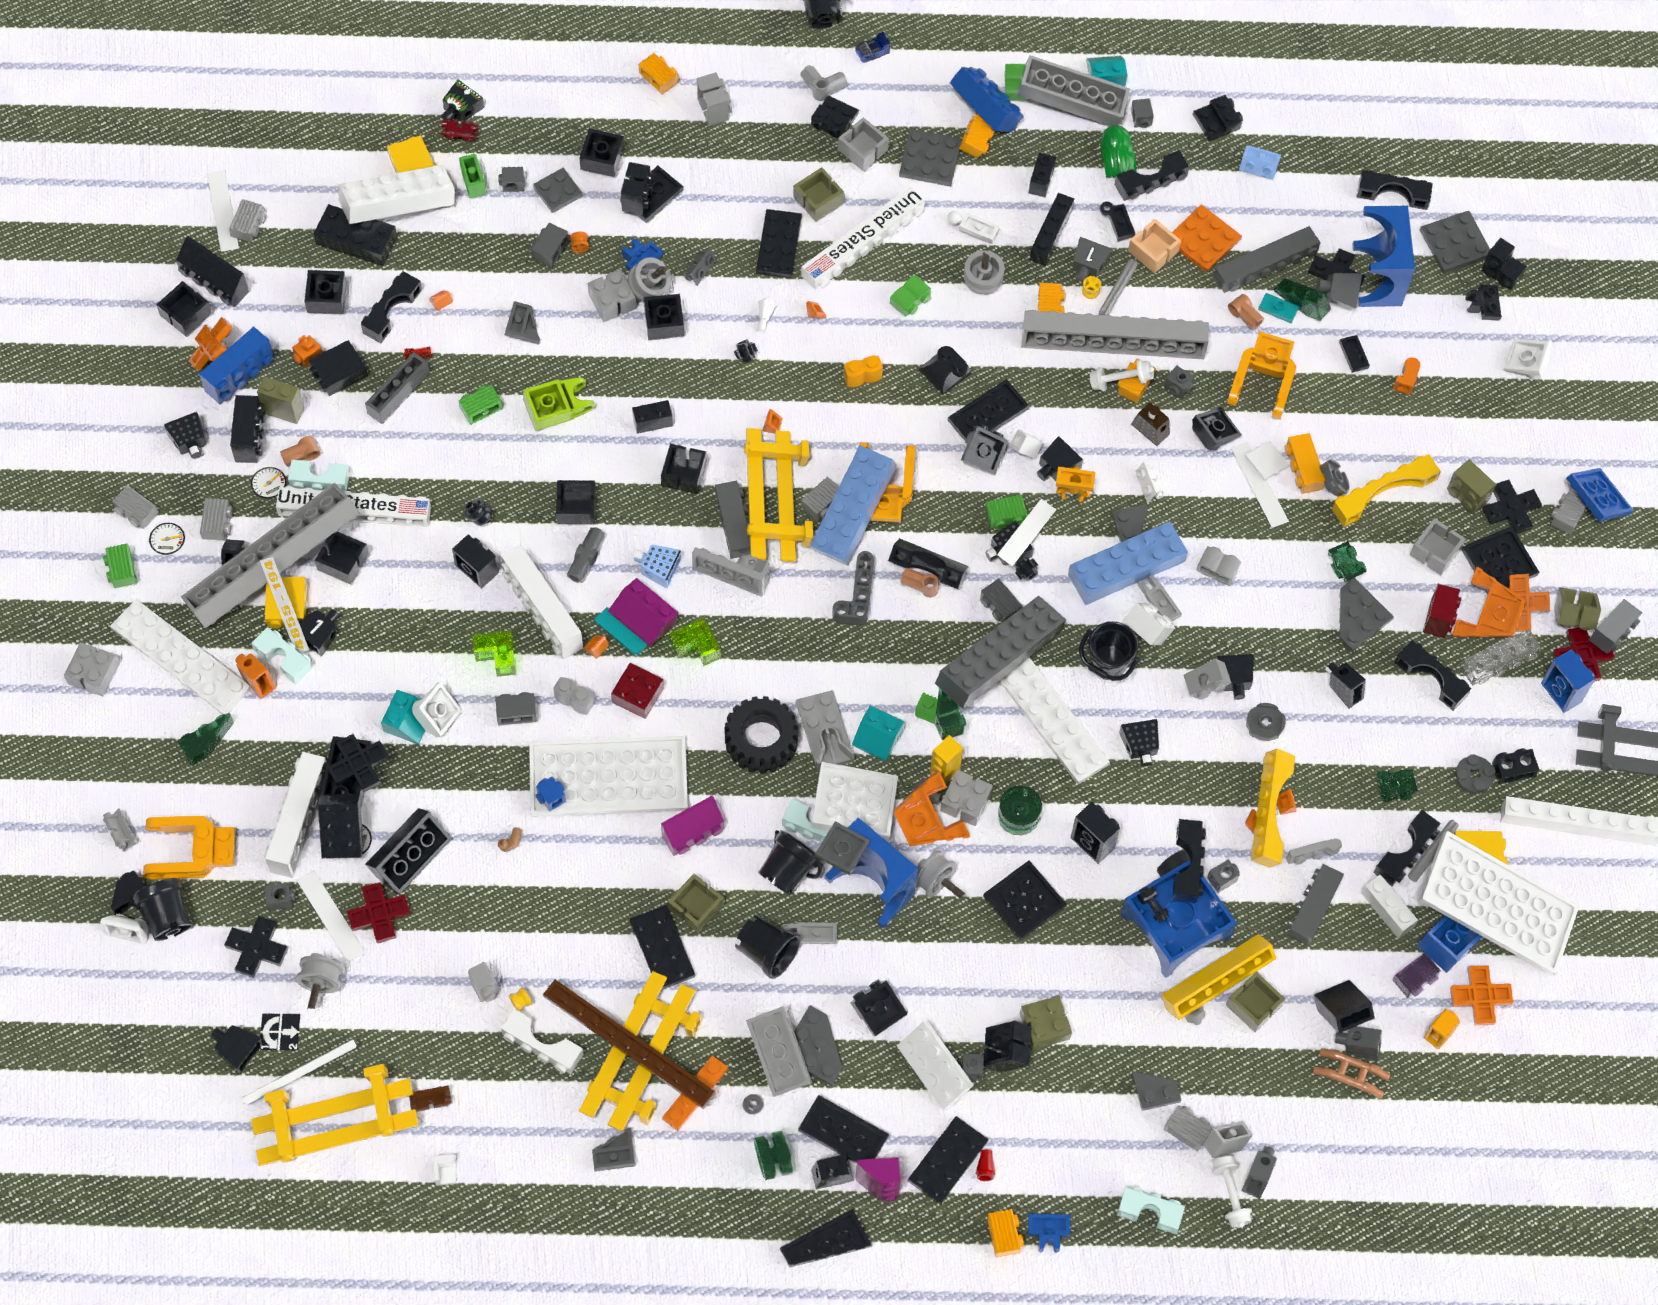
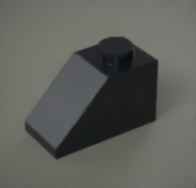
(125, 888)

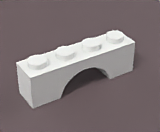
(563, 1055)

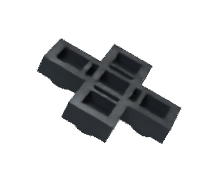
(1341, 264)
(1512, 507)
(358, 763)
(256, 946)

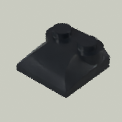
(945, 369)
(1214, 428)

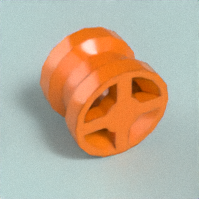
(579, 242)

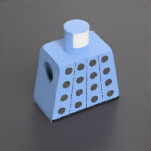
(659, 563)

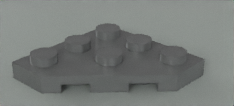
(1359, 615)
(818, 1046)

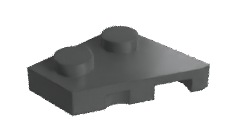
(522, 323)
(1129, 521)
(1155, 1091)
(615, 1153)

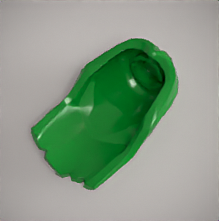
(1117, 151)

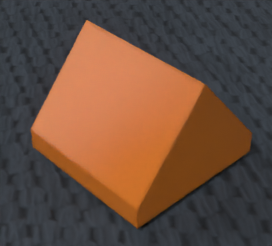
(441, 299)
(772, 422)
(596, 646)
(1286, 802)

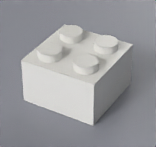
(1149, 623)

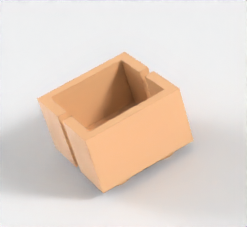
(1157, 245)

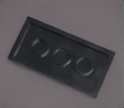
(778, 243)
(990, 409)
(662, 946)
(842, 1131)
(948, 1160)

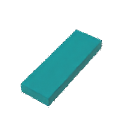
(620, 632)

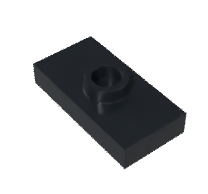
(1354, 353)

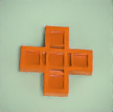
(210, 343)
(1534, 600)
(1481, 995)

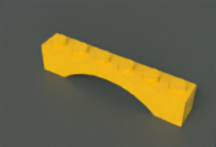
(1417, 473)
(1267, 844)

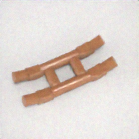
(1340, 1074)

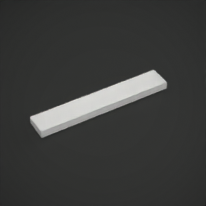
(300, 1071)

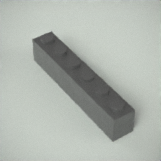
(1267, 259)

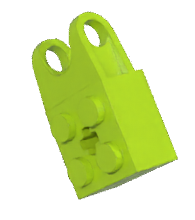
(555, 402)

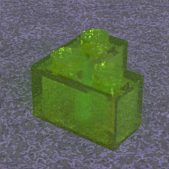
(696, 638)
(496, 647)

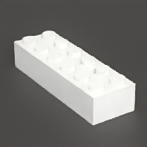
(396, 194)
(542, 602)
(296, 816)

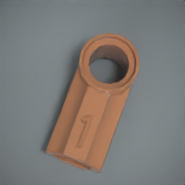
(1243, 308)
(304, 450)
(919, 581)

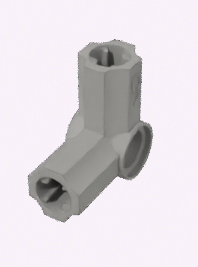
(822, 86)

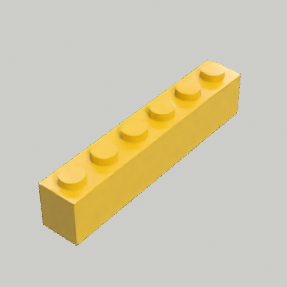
(1218, 976)

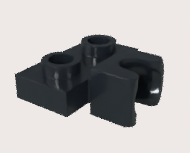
(1485, 300)

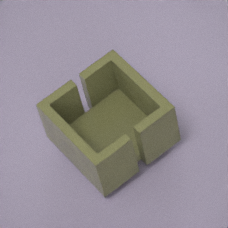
(815, 194)
(1471, 486)
(1584, 613)
(694, 905)
(1256, 1003)
(1047, 1022)

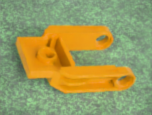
(1270, 358)
(896, 497)
(210, 847)

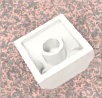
(1528, 357)
(436, 710)
(126, 928)

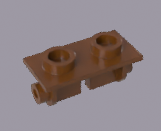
(437, 1096)

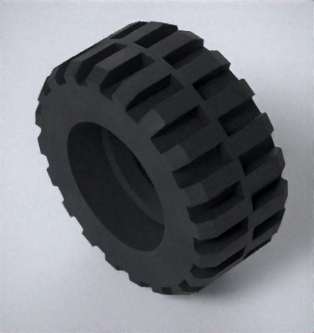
(761, 757)

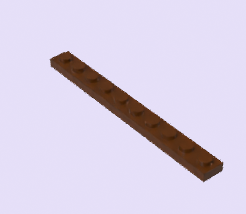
(629, 1044)

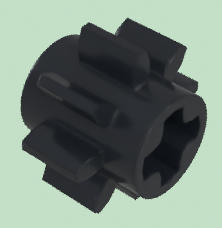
(745, 350)
(1026, 568)

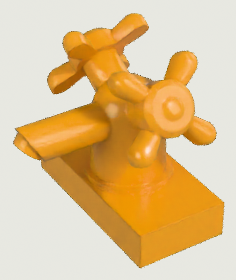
(1075, 482)

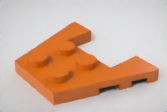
(1499, 614)
(920, 819)

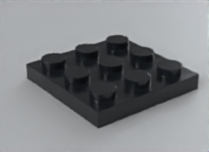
(1500, 556)
(1024, 900)

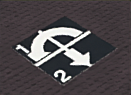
(280, 1031)

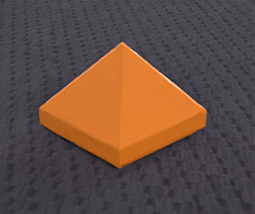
(814, 310)
(1251, 821)

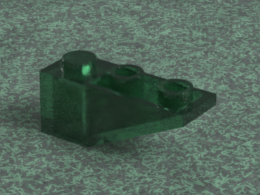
(1310, 301)
(948, 718)
(202, 742)

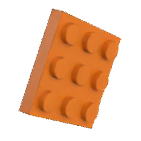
(1205, 238)

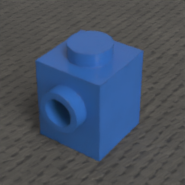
(550, 793)

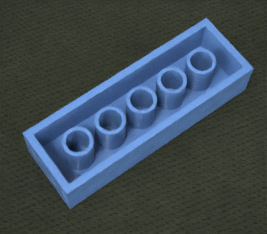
(853, 505)
(1127, 563)

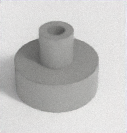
(1196, 1016)

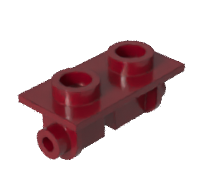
(466, 131)

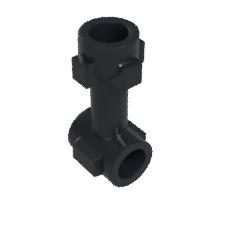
(1147, 895)

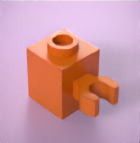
(305, 350)

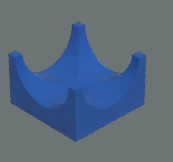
(1394, 255)
(887, 868)
(1189, 924)

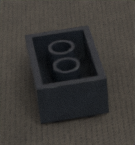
(247, 429)
(340, 826)
(1095, 832)

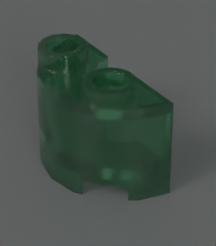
(1345, 563)
(1396, 785)

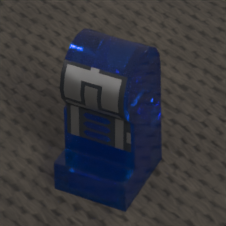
(873, 48)

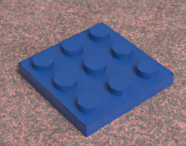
(1599, 494)

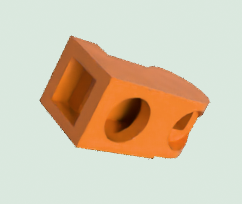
(1410, 371)

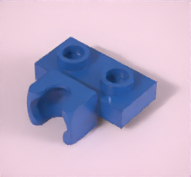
(639, 253)
(1049, 1229)

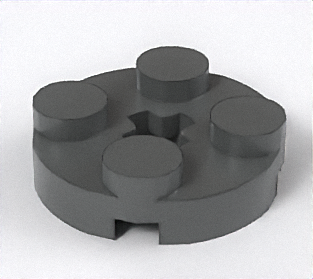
(1334, 478)
(1261, 731)
(1480, 765)

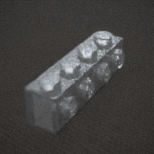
(1500, 657)

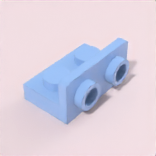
(1260, 162)

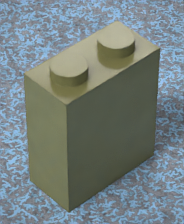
(280, 400)

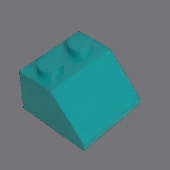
(1108, 68)
(400, 718)
(878, 733)

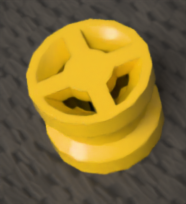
(1095, 284)
(520, 999)

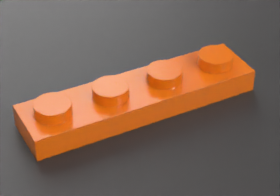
(683, 1108)

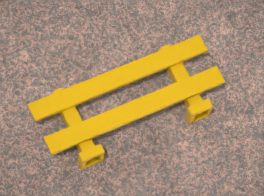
(785, 531)
(672, 1017)
(378, 1095)

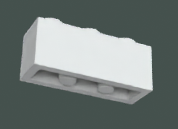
(1389, 906)

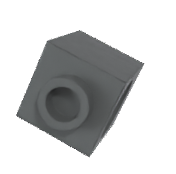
(1142, 113)
(512, 179)
(1219, 882)
(273, 891)
(973, 1066)

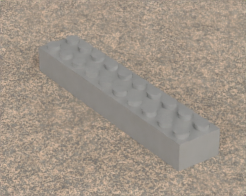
(1115, 334)
(284, 543)

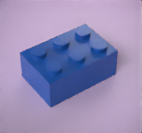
(1568, 680)
(1448, 943)

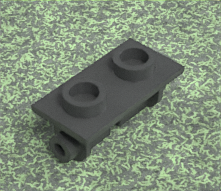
(703, 262)

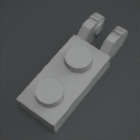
(1160, 598)
(1314, 851)
(814, 932)

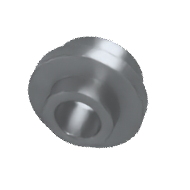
(752, 1110)

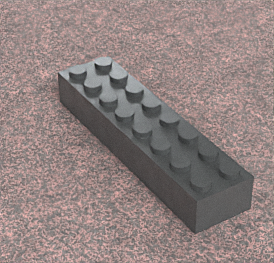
(1000, 651)

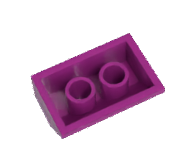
(643, 612)
(692, 826)
(880, 1177)

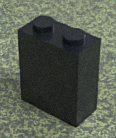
(338, 368)
(1344, 1006)

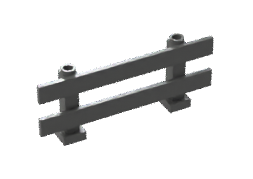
(1609, 734)

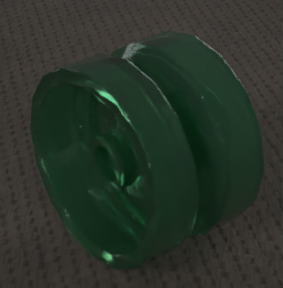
(1019, 810)
(773, 1155)

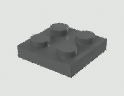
(557, 190)
(842, 848)

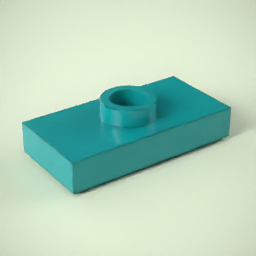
(1278, 308)

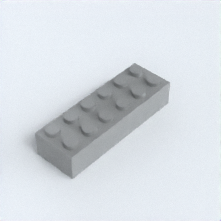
(1073, 91)

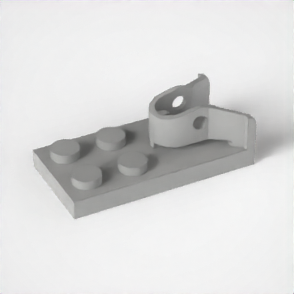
(740, 574)
(825, 729)
(779, 1051)

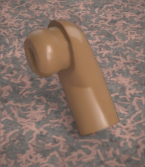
(508, 844)

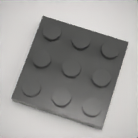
(930, 157)
(1455, 241)

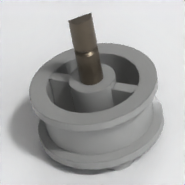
(984, 272)
(649, 278)
(936, 874)
(319, 976)

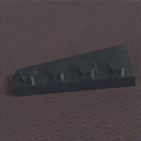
(827, 1241)

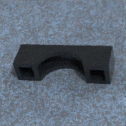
(1132, 184)
(1414, 191)
(1049, 232)
(403, 290)
(945, 569)
(1416, 659)
(1189, 837)
(1393, 865)

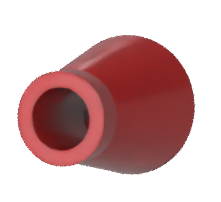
(985, 1169)

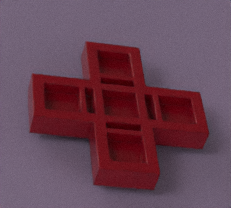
(1588, 652)
(378, 912)

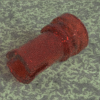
(423, 352)

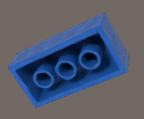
(987, 99)
(237, 365)

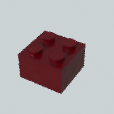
(1442, 611)
(637, 690)

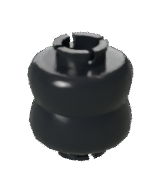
(478, 512)

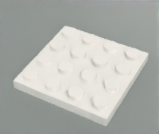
(852, 793)

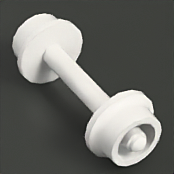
(1144, 371)
(1238, 1217)

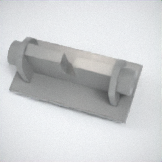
(121, 832)

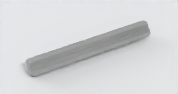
(1118, 287)
(1429, 855)

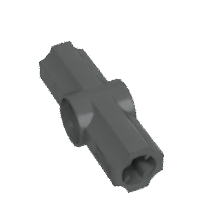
(586, 554)

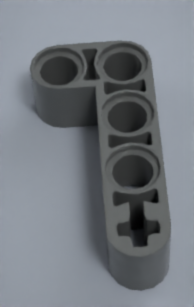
(860, 588)

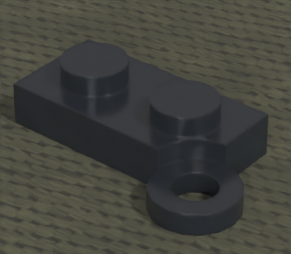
(1119, 220)

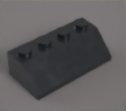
(212, 272)
(408, 851)

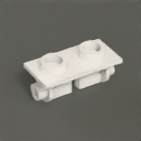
(1146, 475)

